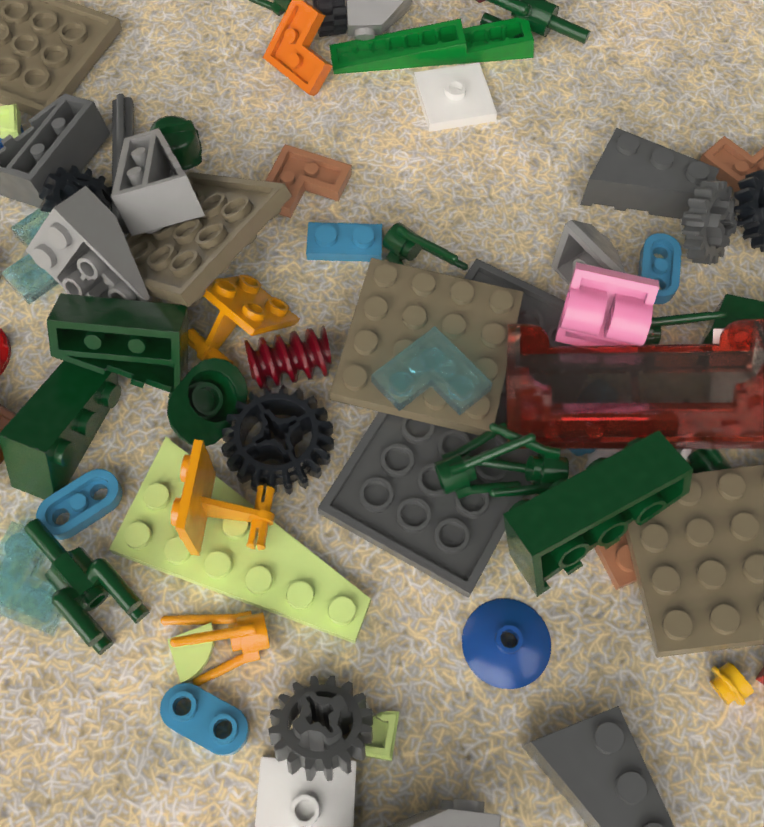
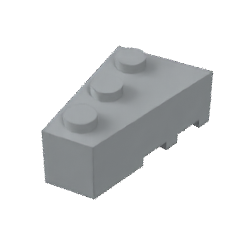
(152, 186)

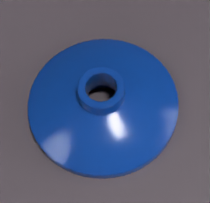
(491, 659)

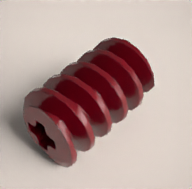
(289, 357)

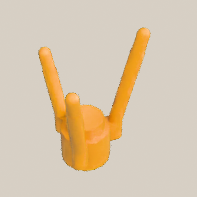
(244, 629)

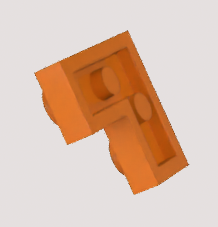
(291, 51)

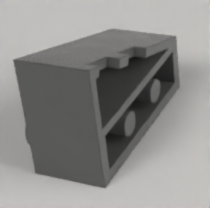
(59, 136)
(645, 177)
(601, 772)

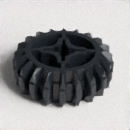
(304, 419)

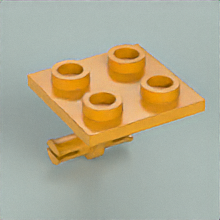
(241, 304)
(192, 509)

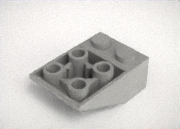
(87, 250)

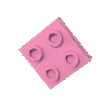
(606, 308)

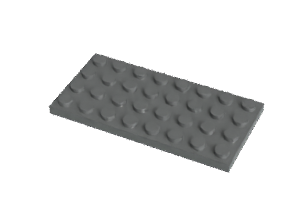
(393, 491)

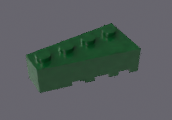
(594, 508)

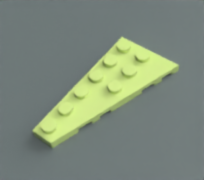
(278, 579)

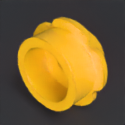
(730, 684)

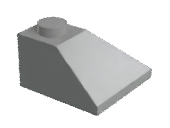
(373, 17)
(585, 245)

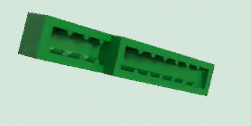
(435, 46)

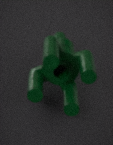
(541, 16)
(83, 586)

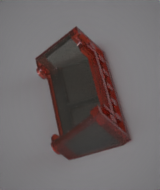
(624, 392)

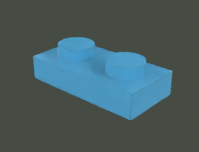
(344, 241)

